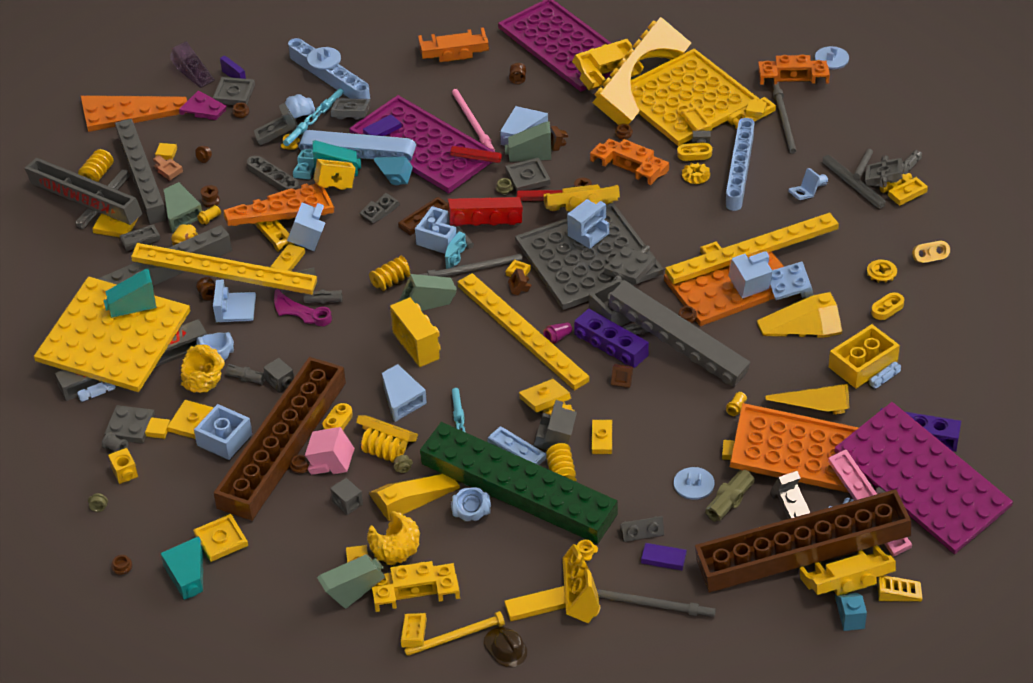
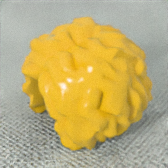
(201, 368)
(398, 543)

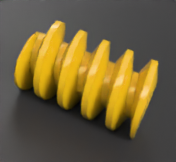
(96, 165)
(390, 273)
(382, 446)
(560, 460)

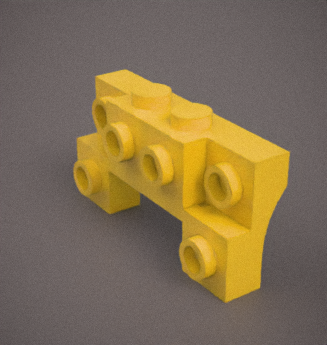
(603, 60)
(575, 196)
(849, 573)
(415, 581)

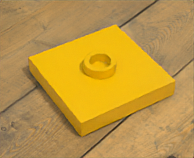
(112, 227)
(544, 395)
(188, 418)
(221, 537)

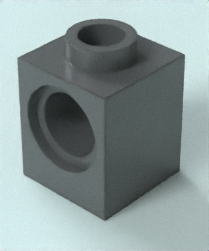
(278, 374)
(346, 496)

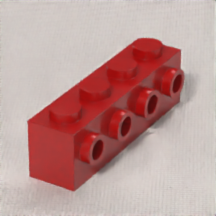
(485, 211)

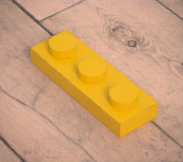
(389, 429)

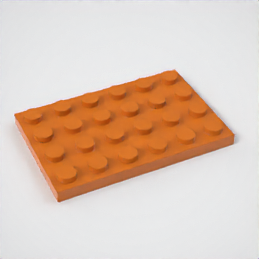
(715, 294)
(786, 442)

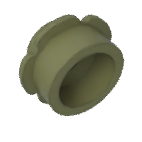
(504, 186)
(402, 464)
(97, 502)

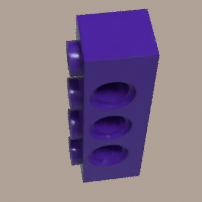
(611, 338)
(942, 428)

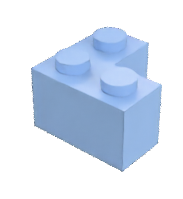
(434, 230)

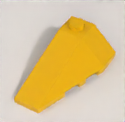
(810, 316)
(826, 398)
(412, 494)
(579, 587)

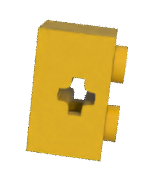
(327, 168)

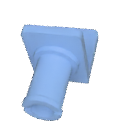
(809, 184)

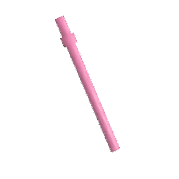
(484, 139)

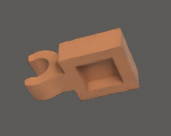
(168, 168)

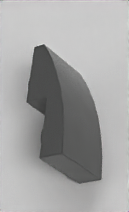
(380, 209)

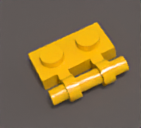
(905, 189)

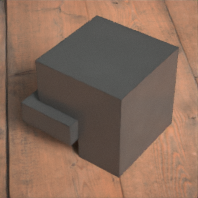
(555, 427)

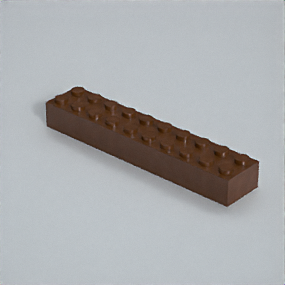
(279, 438)
(803, 540)

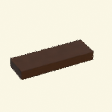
(410, 222)

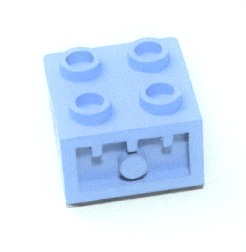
(790, 281)
(233, 306)

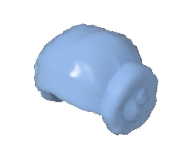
(300, 105)
(220, 341)
(470, 504)

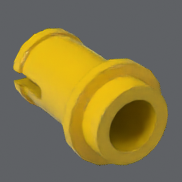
(205, 216)
(734, 407)

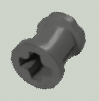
(113, 443)

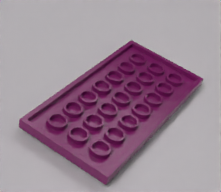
(554, 38)
(433, 143)
(930, 478)

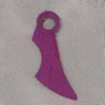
(286, 306)

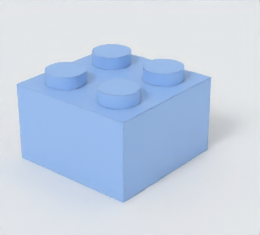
(223, 431)

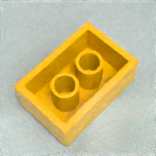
(415, 332)
(863, 356)

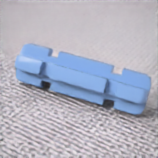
(885, 375)
(94, 390)

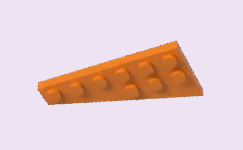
(105, 111)
(279, 206)

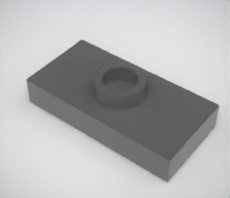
(144, 236)

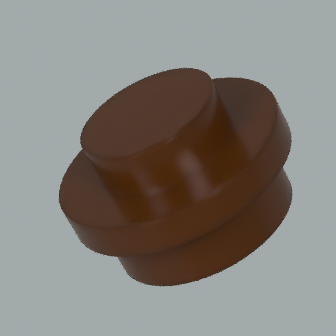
(240, 110)
(623, 131)
(203, 153)
(688, 313)
(299, 464)
(121, 564)

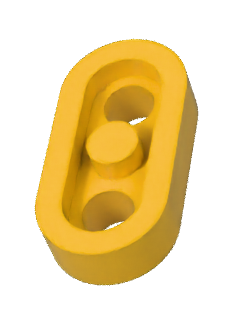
(694, 151)
(930, 252)
(887, 306)
(339, 416)

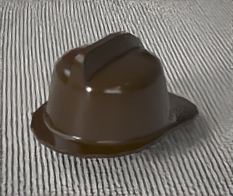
(506, 646)

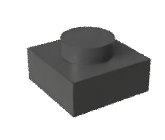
(701, 137)

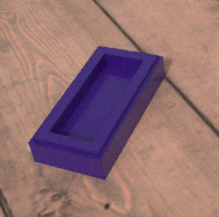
(231, 68)
(383, 127)
(663, 556)

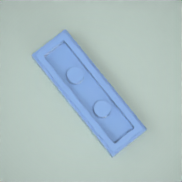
(508, 441)

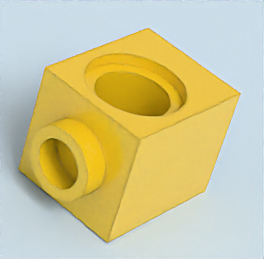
(123, 465)

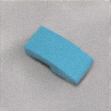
(305, 166)
(454, 249)

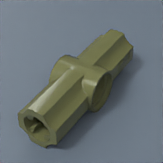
(729, 495)

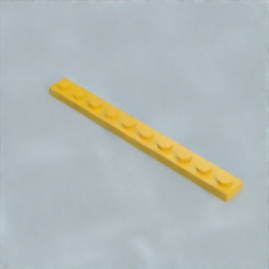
(767, 242)
(224, 268)
(524, 332)

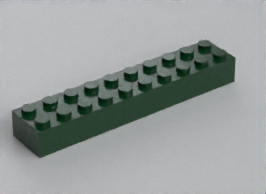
(519, 482)

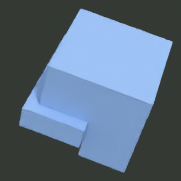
(587, 223)
(307, 226)
(750, 274)

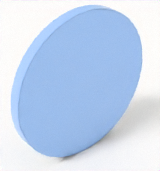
(835, 57)
(324, 58)
(694, 483)

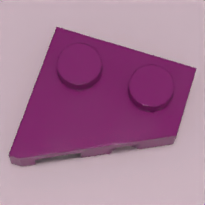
(203, 106)

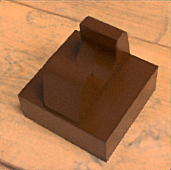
(557, 138)
(518, 282)
(622, 375)

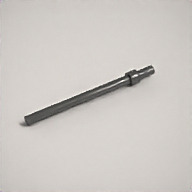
(778, 96)
(474, 266)
(692, 608)

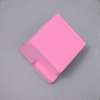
(329, 451)

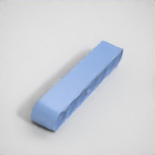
(336, 77)
(366, 145)
(740, 164)

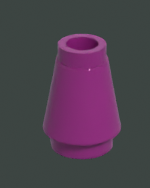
(557, 332)

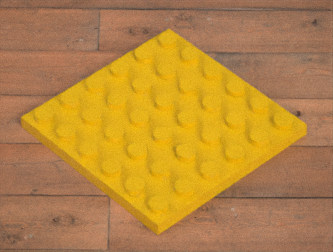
(684, 84)
(107, 348)

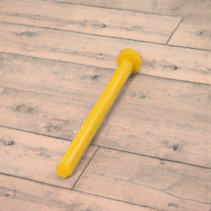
(497, 619)

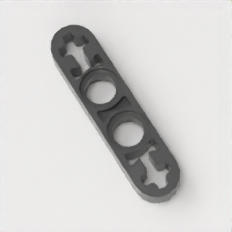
(258, 165)

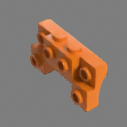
(454, 46)
(793, 69)
(632, 158)

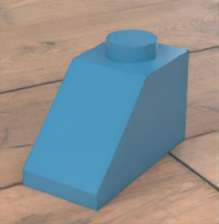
(395, 169)
(851, 611)

